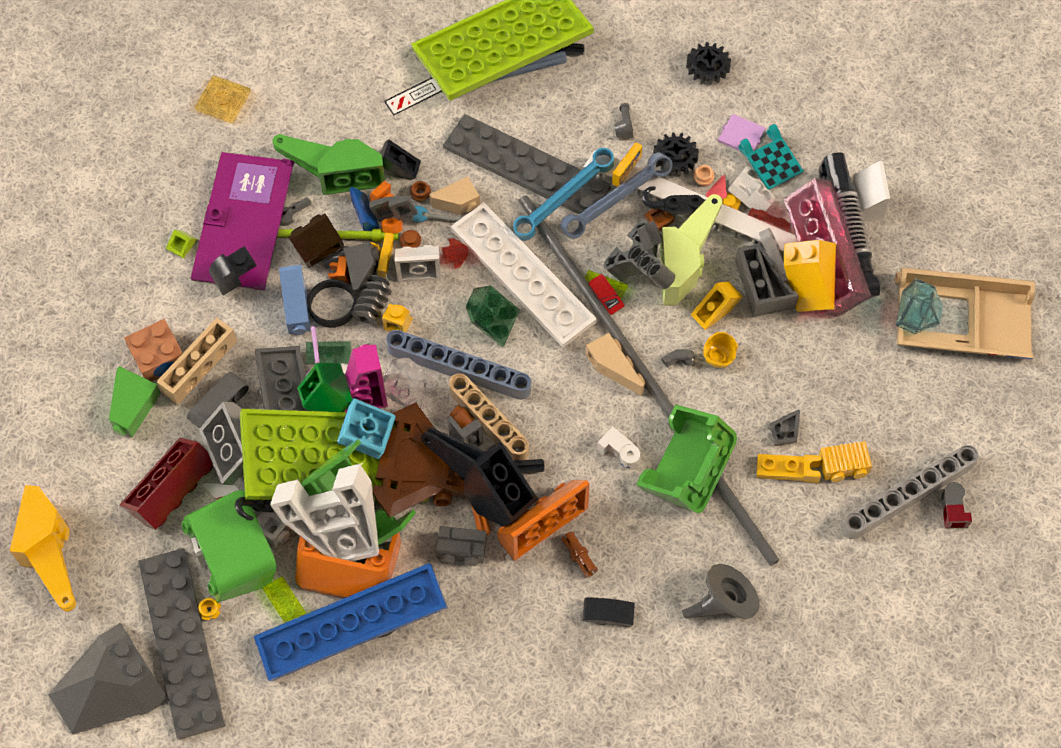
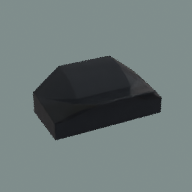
(399, 161)

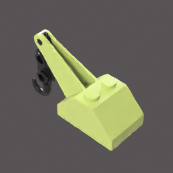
(682, 246)

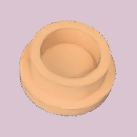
(703, 175)

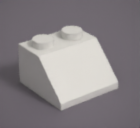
(872, 191)
(417, 263)

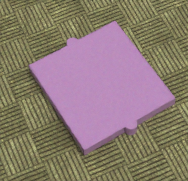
(739, 129)

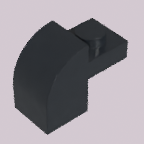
(228, 269)

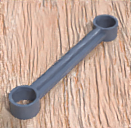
(616, 195)

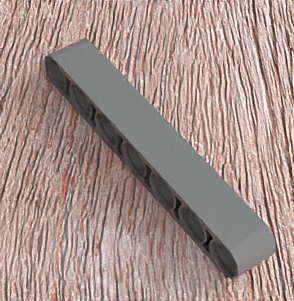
(917, 484)

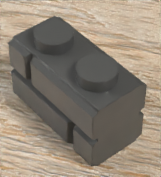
(461, 545)

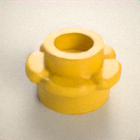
(209, 603)

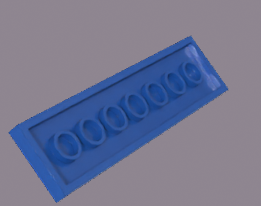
(350, 622)

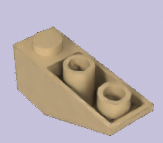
(610, 361)

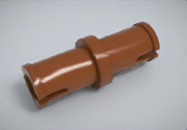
(579, 554)

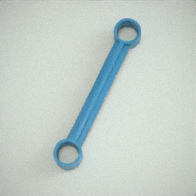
(564, 193)

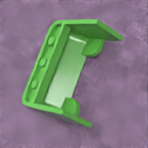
(323, 480)

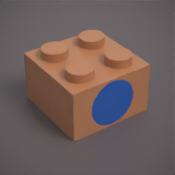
(154, 349)

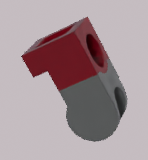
(954, 508)

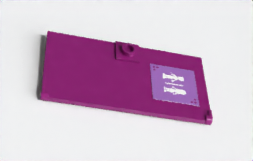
(244, 212)

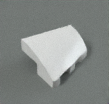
(751, 191)

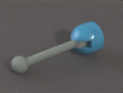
(423, 215)

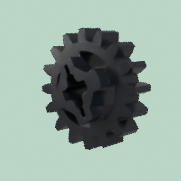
(702, 57)
(679, 150)

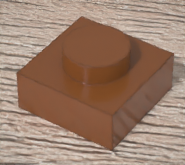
(661, 218)

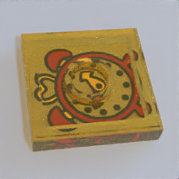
(222, 99)

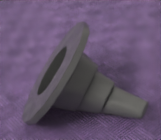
(727, 593)

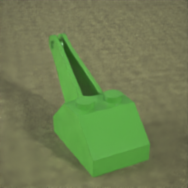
(338, 167)

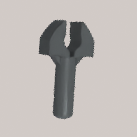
(289, 211)

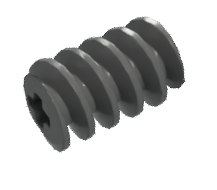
(371, 300)

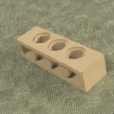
(197, 361)

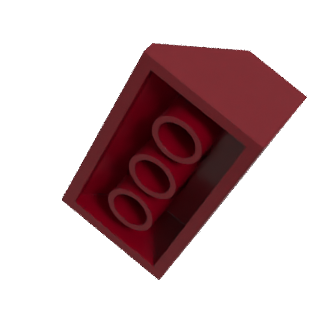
(168, 483)

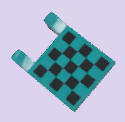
(772, 162)

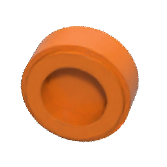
(391, 225)

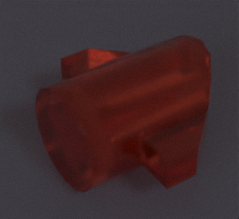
(455, 253)

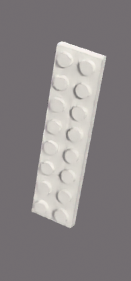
(523, 275)

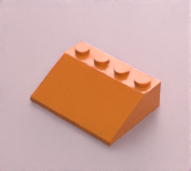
(545, 518)

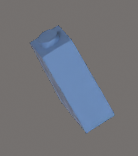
(295, 299)

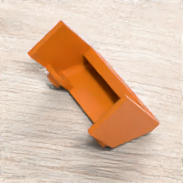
(339, 576)

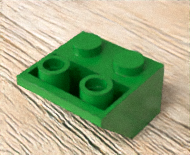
(325, 389)

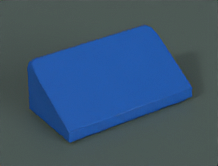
(361, 205)

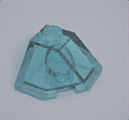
(919, 307)

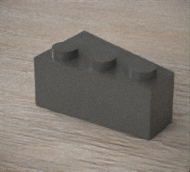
(762, 282)

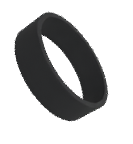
(326, 284)

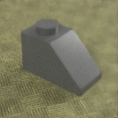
(361, 264)

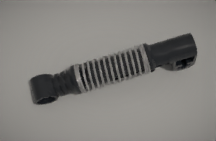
(835, 169)

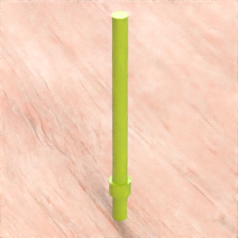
(375, 235)

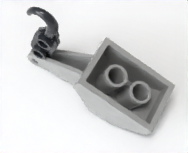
(224, 444)

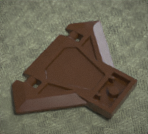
(412, 466)

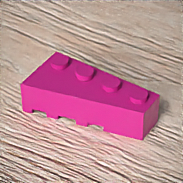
(365, 376)

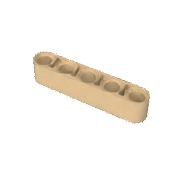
(487, 408)

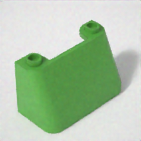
(691, 460)
(231, 547)

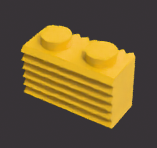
(845, 461)

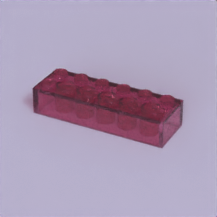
(818, 216)

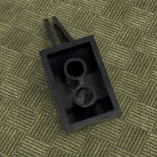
(490, 477)

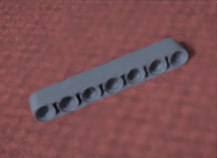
(452, 356)

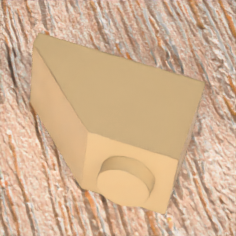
(456, 198)

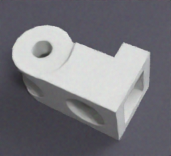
(619, 447)

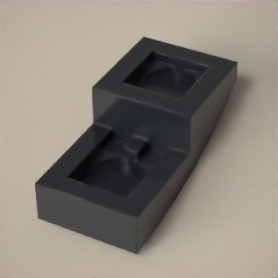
(609, 611)

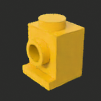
(396, 315)

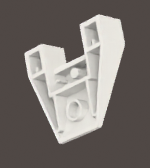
(335, 521)

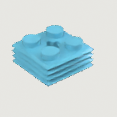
(378, 424)

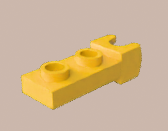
(789, 467)

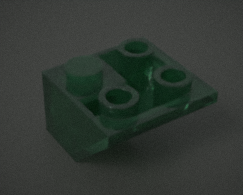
(492, 313)

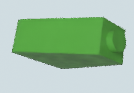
(131, 401)

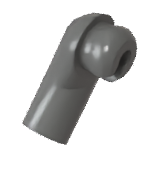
(333, 258)
(679, 354)

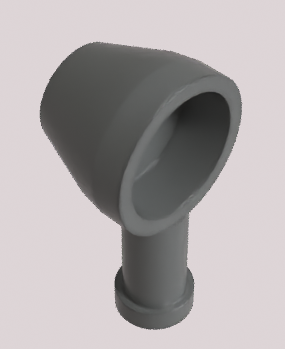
(624, 127)

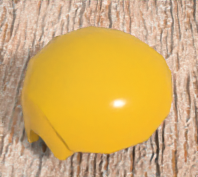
(720, 350)

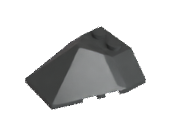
(107, 684)

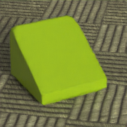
(180, 243)

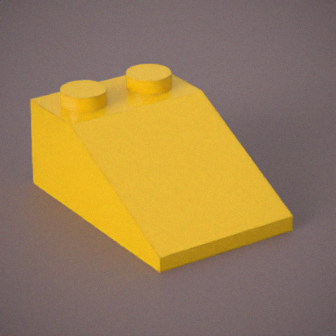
(811, 273)

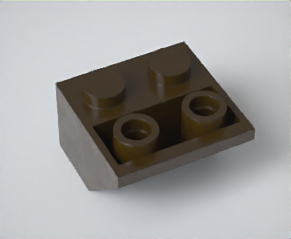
(316, 240)

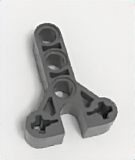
(639, 261)

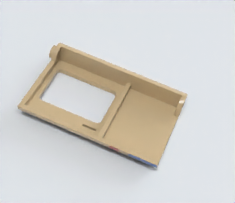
(996, 313)

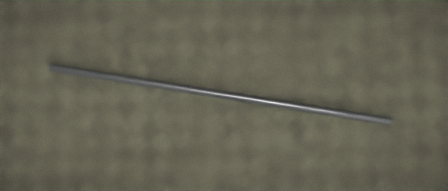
(639, 367)

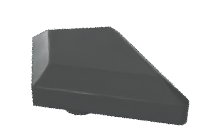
(785, 429)

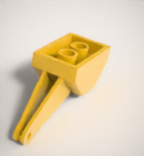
(40, 542)

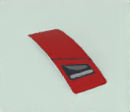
(606, 294)

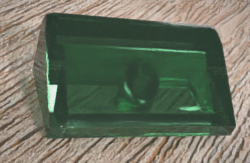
(330, 351)

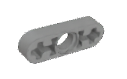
(773, 250)

